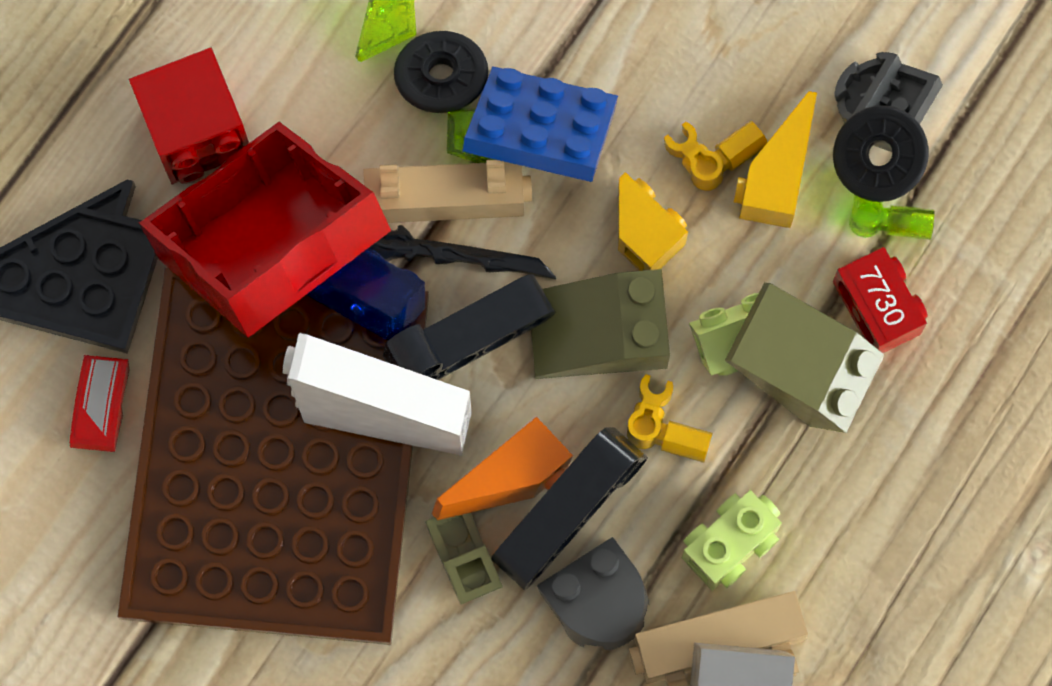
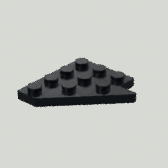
(81, 273)

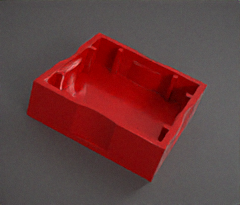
(265, 228)

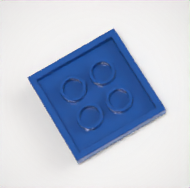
(541, 123)

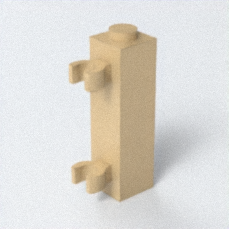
(449, 191)
(762, 624)

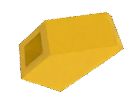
(645, 229)

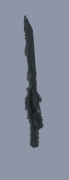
(403, 245)

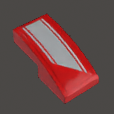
(99, 403)

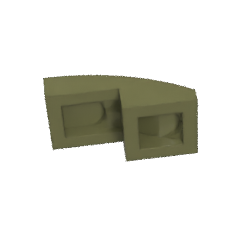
(464, 556)

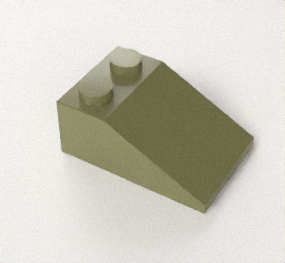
(603, 326)
(804, 359)

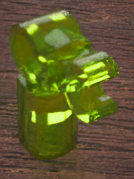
(901, 221)

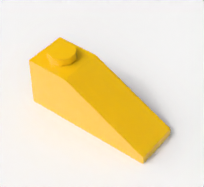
(776, 172)

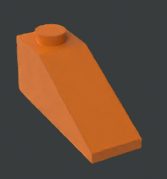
(511, 474)

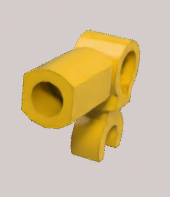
(708, 166)
(647, 429)

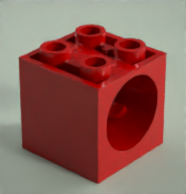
(190, 115)

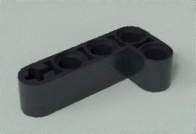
(471, 330)
(568, 505)

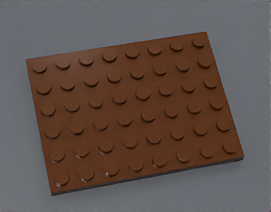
(245, 505)

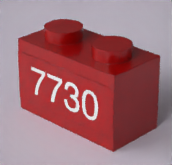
(880, 300)

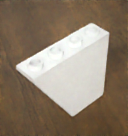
(375, 397)

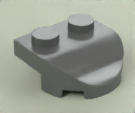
(886, 83)
(598, 597)

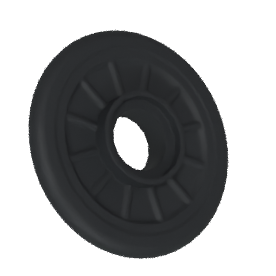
(446, 94)
(908, 158)

